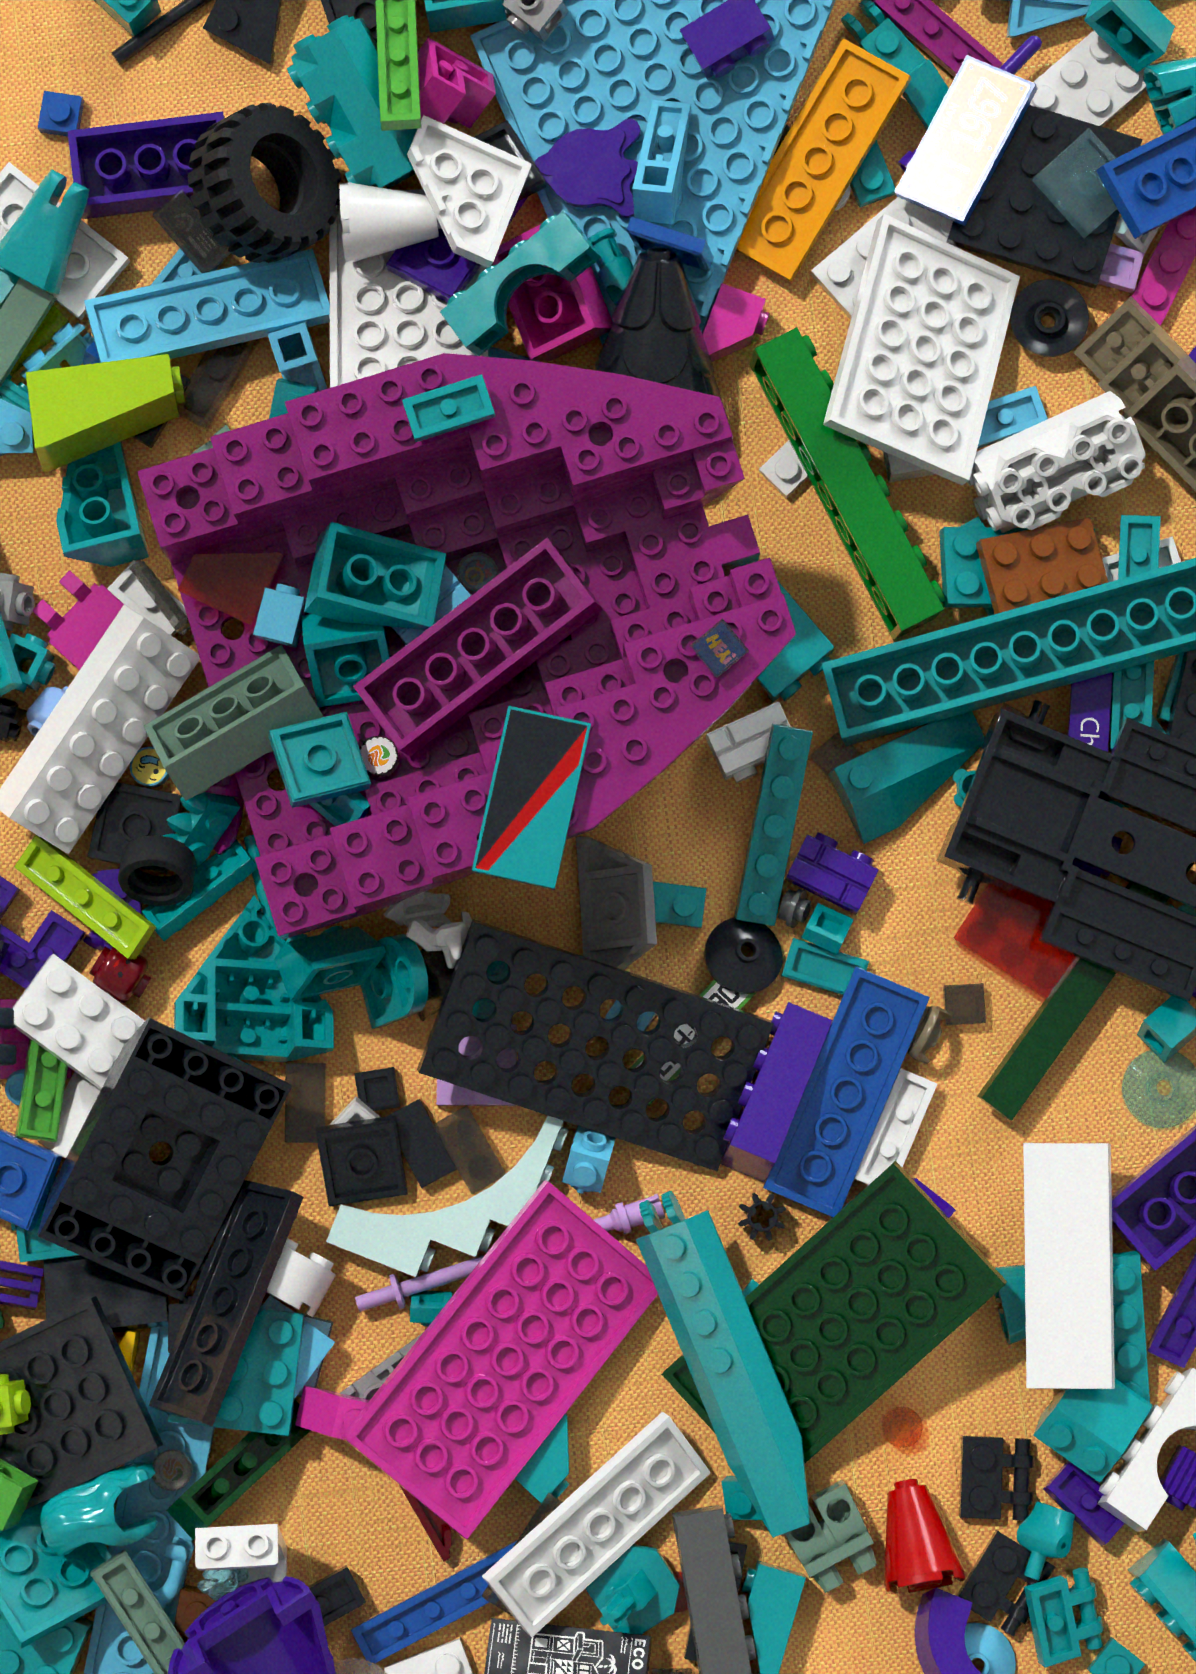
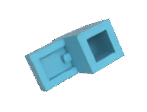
(297, 356)

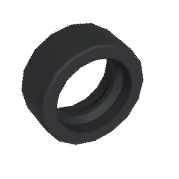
(159, 852)

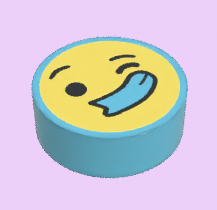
(147, 768)

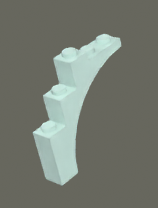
(406, 1239)

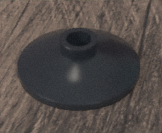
(1054, 300)
(735, 970)

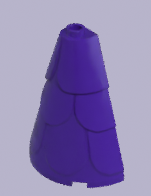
(258, 1631)

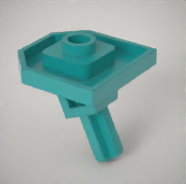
(635, 1591)

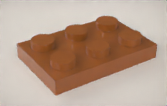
(1041, 563)

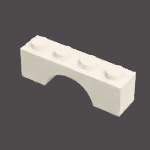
(1136, 1491)

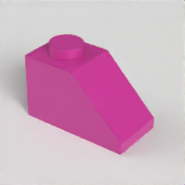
(734, 321)
(328, 1411)

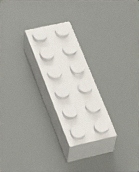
(96, 729)

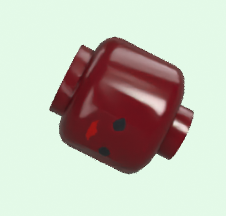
(120, 975)

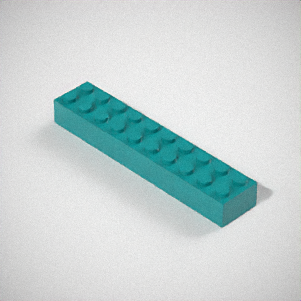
(1014, 653)

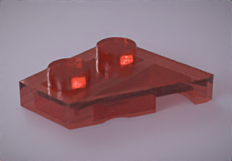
(231, 581)

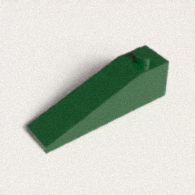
(232, 1476)

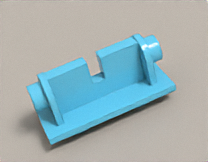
(67, 346)

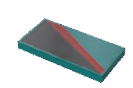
(531, 797)

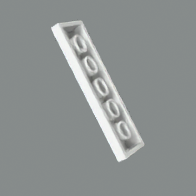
(1068, 1266)

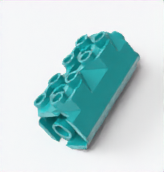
(344, 93)

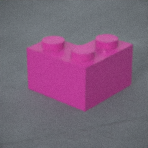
(452, 85)

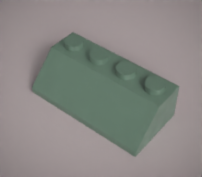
(230, 722)

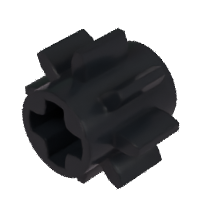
(766, 1205)

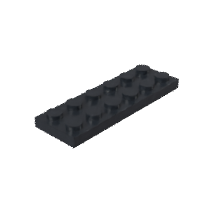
(226, 1302)

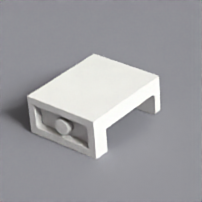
(248, 1546)

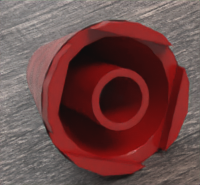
(917, 1542)

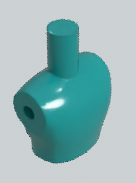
(1045, 1534)

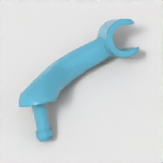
(180, 1552)

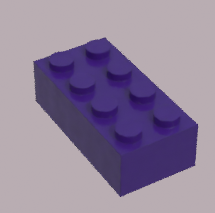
(135, 163)
(1158, 1205)

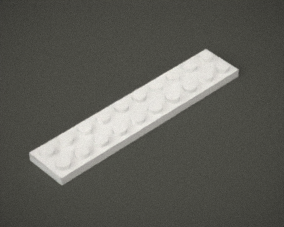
(1084, 84)

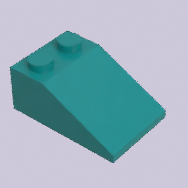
(374, 579)

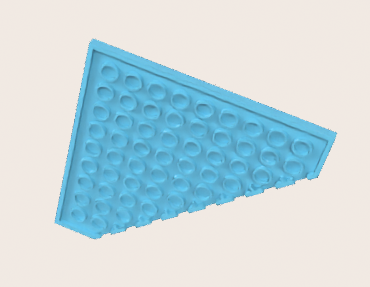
(609, 66)

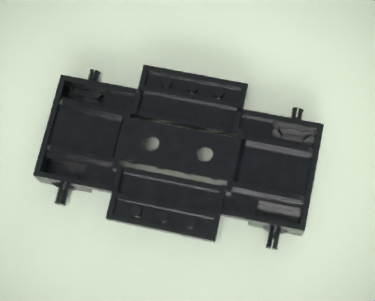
(1040, 809)

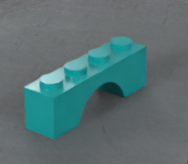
(481, 310)

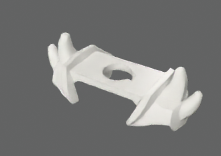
(428, 910)

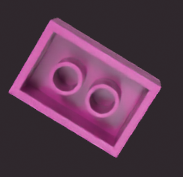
(556, 313)

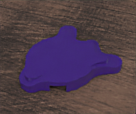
(591, 169)

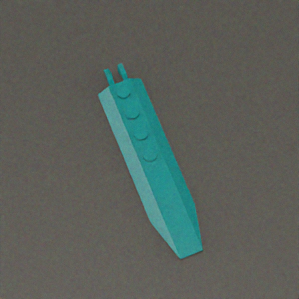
(728, 1362)

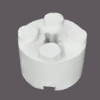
(301, 1278)

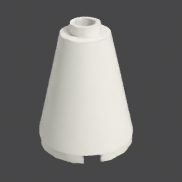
(383, 220)

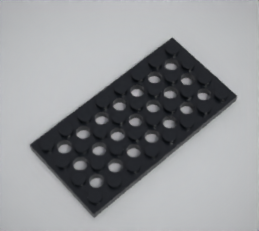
(599, 983)

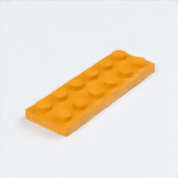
(820, 157)

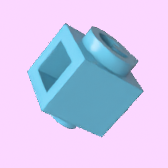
(588, 1160)

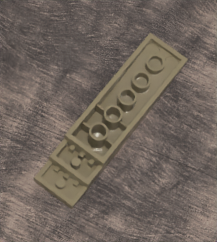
(1151, 379)

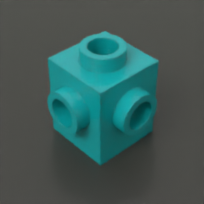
(42, 667)

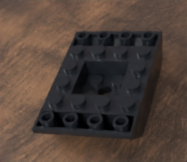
(161, 1215)

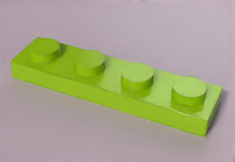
(85, 897)

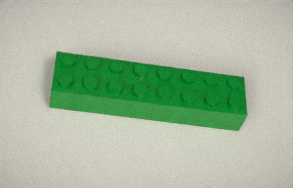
(847, 485)

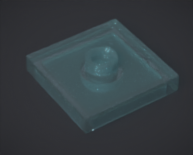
(1076, 186)

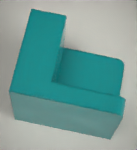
(1169, 1028)

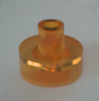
(891, 1426)

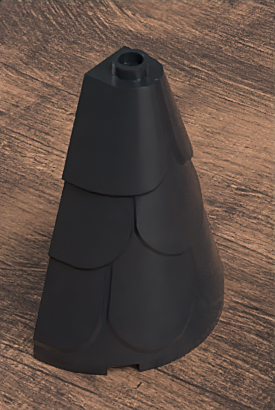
(658, 328)

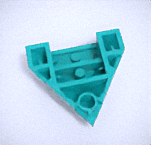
(242, 1002)

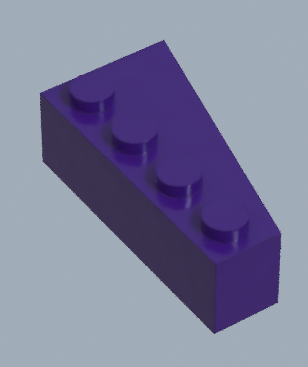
(775, 1092)

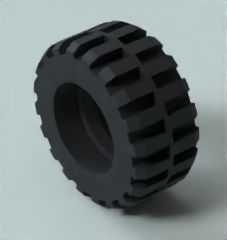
(230, 199)

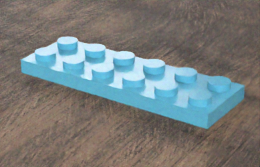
(209, 309)

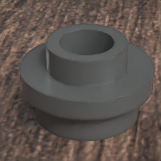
(794, 907)

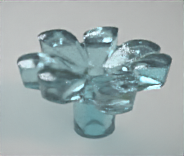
(222, 1581)

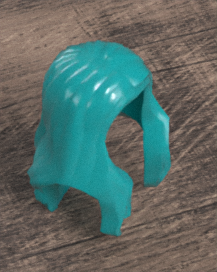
(87, 1512)

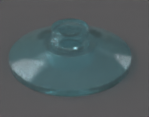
(1141, 1092)

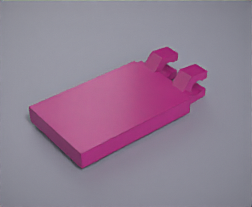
(84, 624)

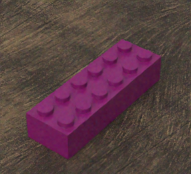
(477, 647)

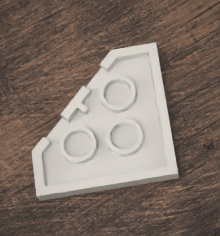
(468, 187)

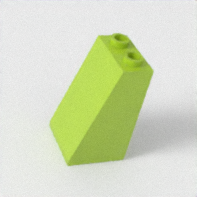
(99, 405)

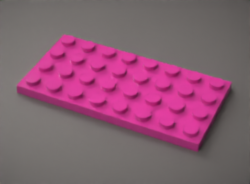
(504, 1360)

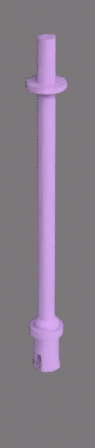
(620, 1218)

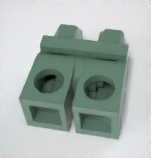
(833, 1538)

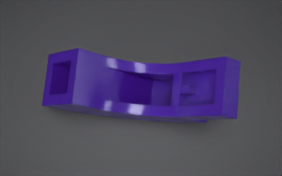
(941, 1634)

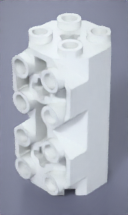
(1057, 461)

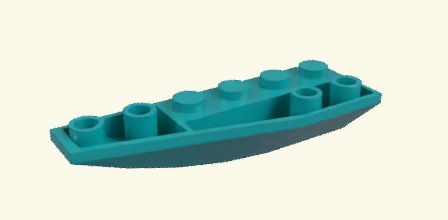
(1170, 1582)

